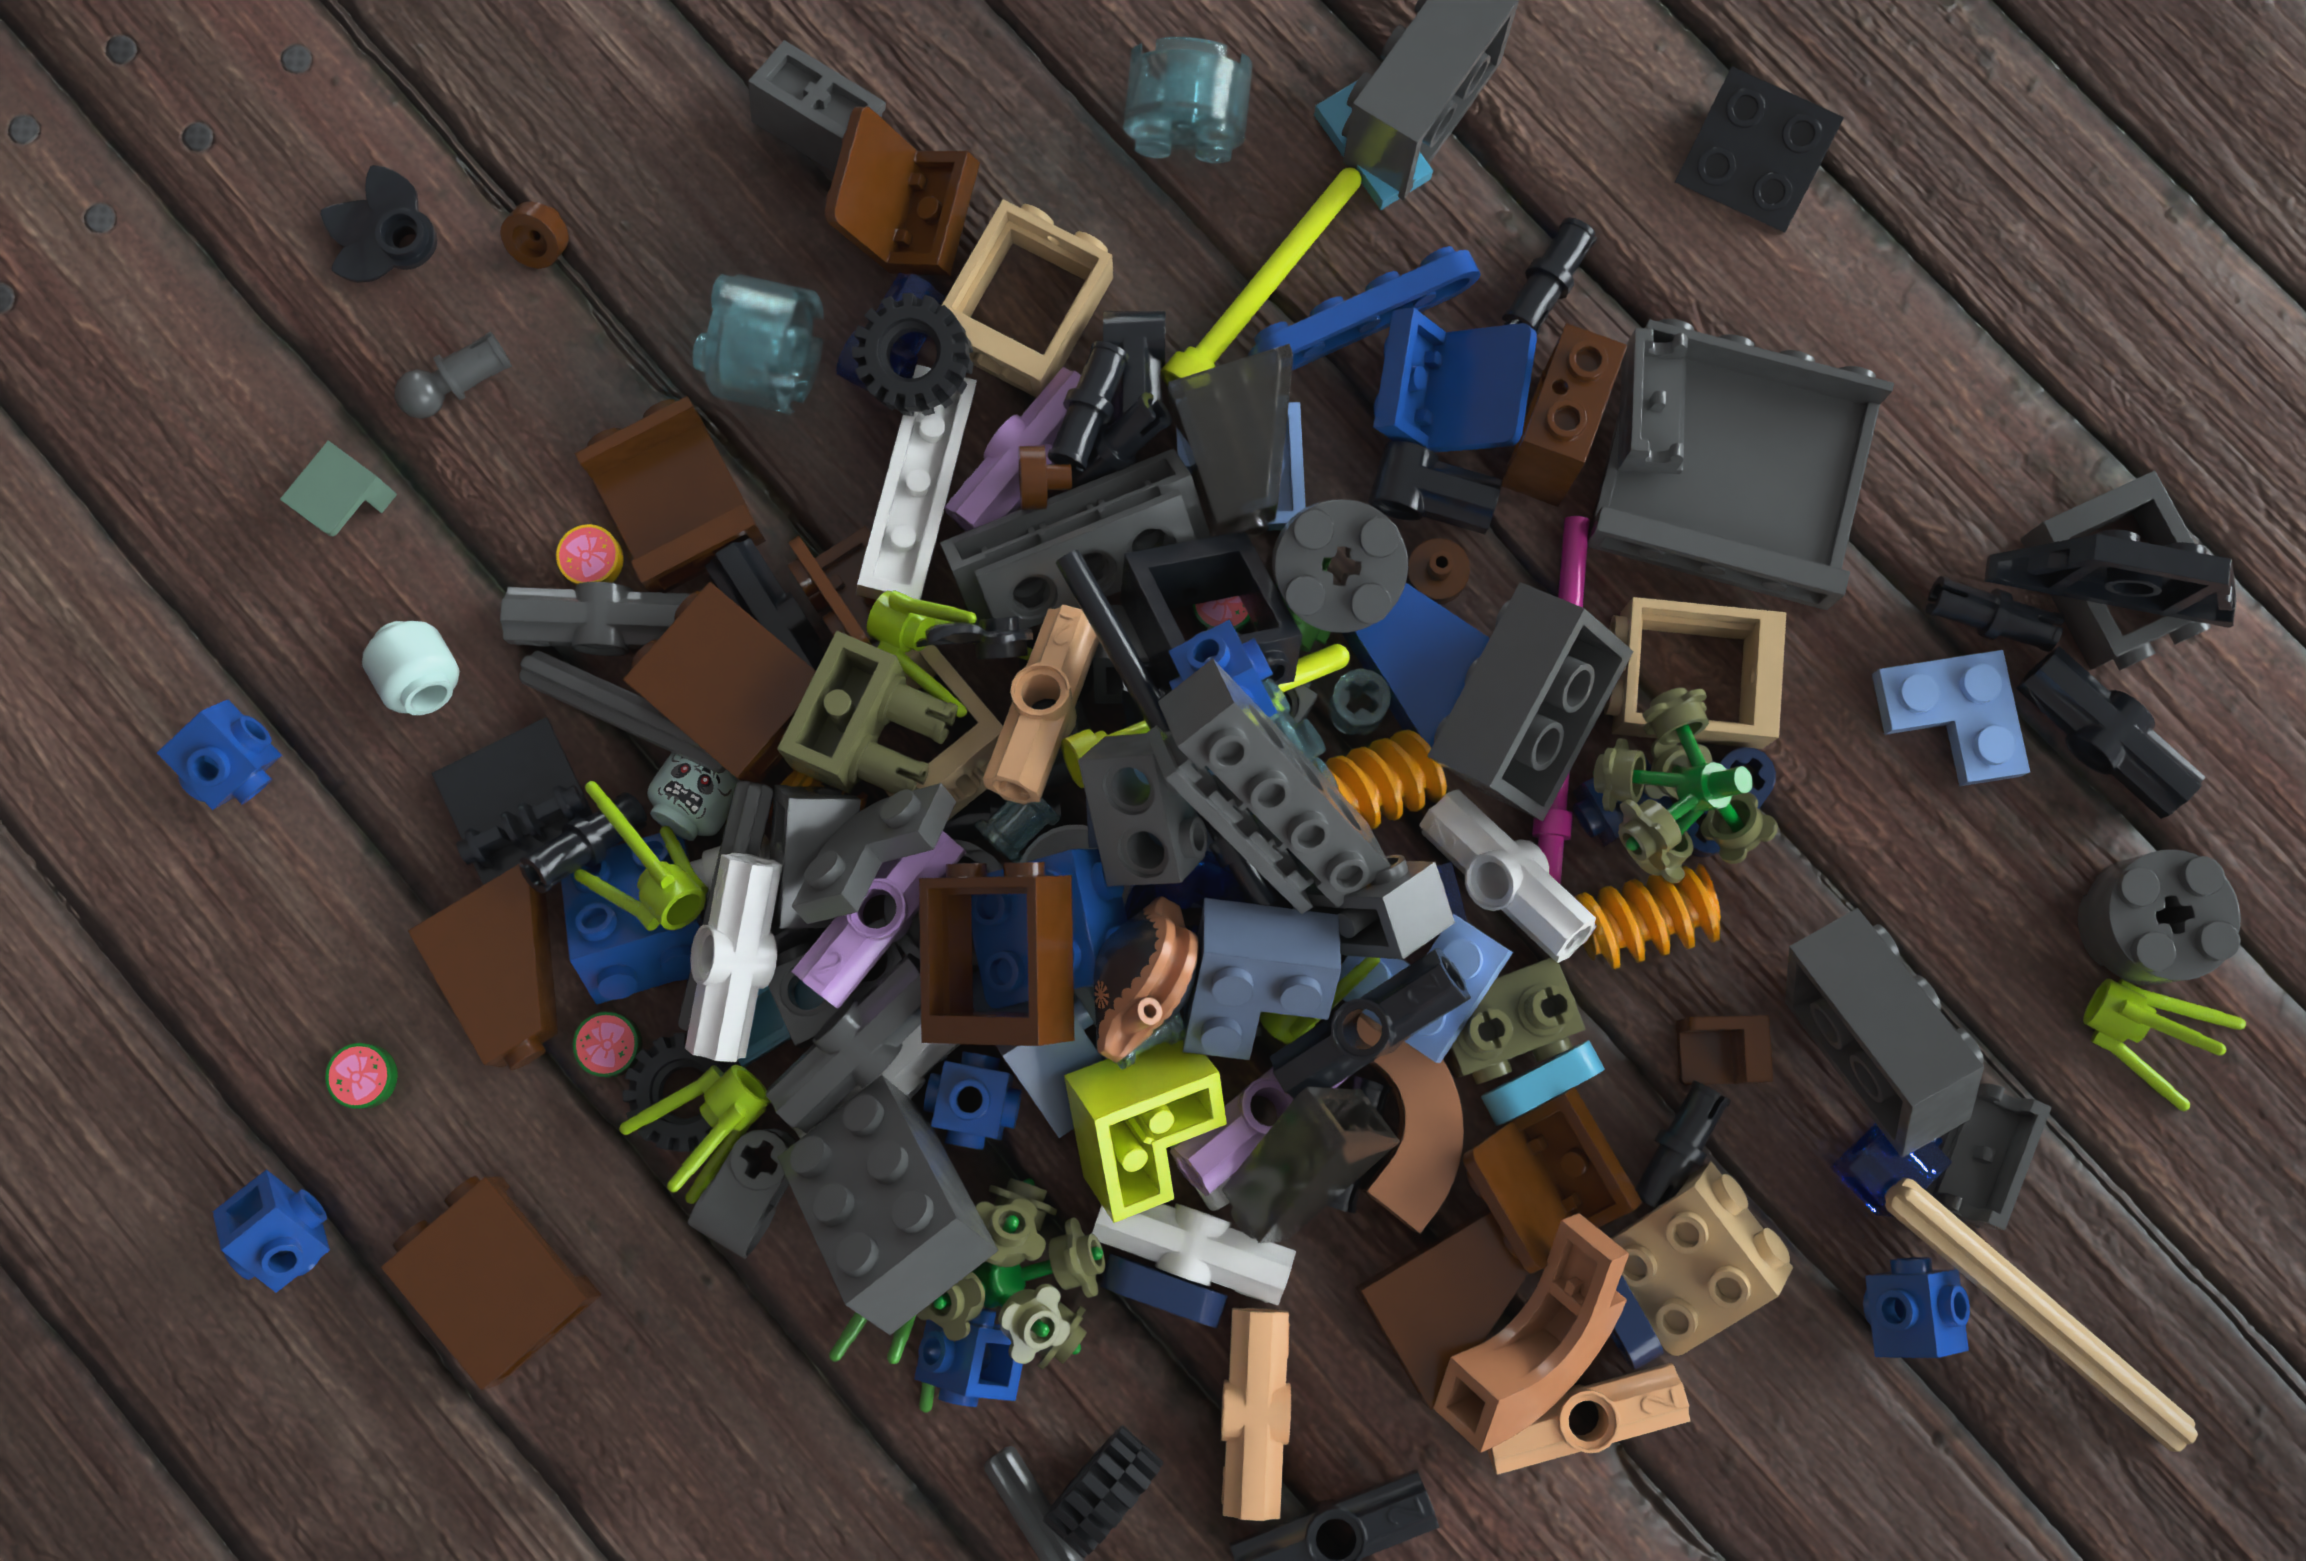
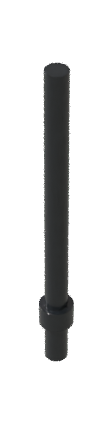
(1146, 698)

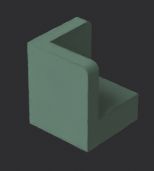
(334, 489)

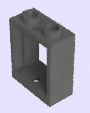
(2091, 621)

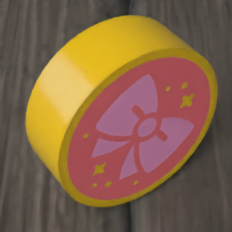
(589, 555)

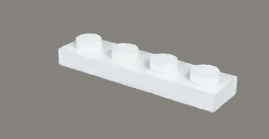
(914, 498)

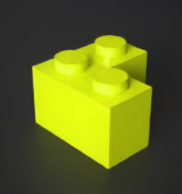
(1136, 1113)

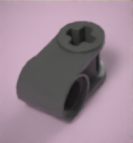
(741, 1199)

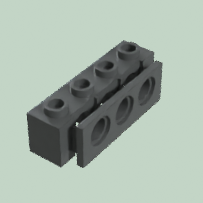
(1012, 560)
(1262, 770)

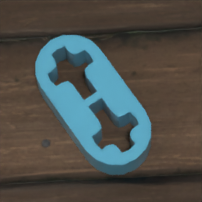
(1542, 1083)

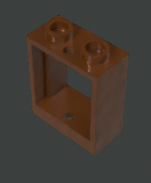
(1564, 415)
(947, 957)

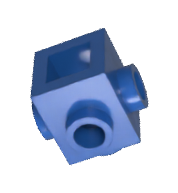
(1240, 661)
(221, 755)
(998, 1107)
(271, 1231)
(1916, 1310)
(970, 1366)

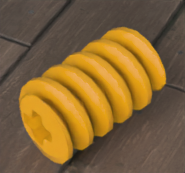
(1388, 776)
(1652, 915)

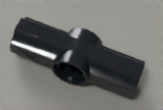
(750, 583)
(2111, 733)
(1404, 1008)
(1377, 1516)

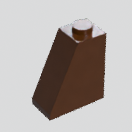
(495, 968)
(1443, 1299)

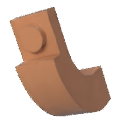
(1430, 1133)
(1546, 1348)

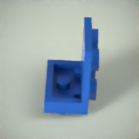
(1454, 385)
(1001, 926)
(611, 945)

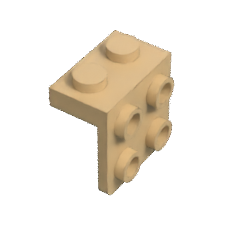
(1702, 1261)

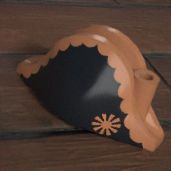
(1143, 977)

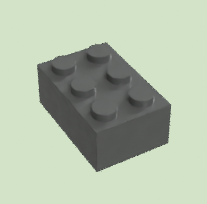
(1424, 85)
(1530, 700)
(1883, 1031)
(886, 1206)

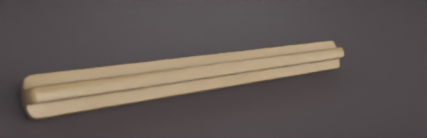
(2040, 1314)

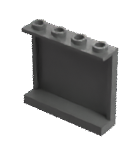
(1764, 475)

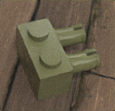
(845, 712)
(1515, 1016)

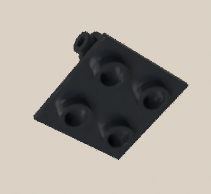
(1759, 149)
(511, 798)

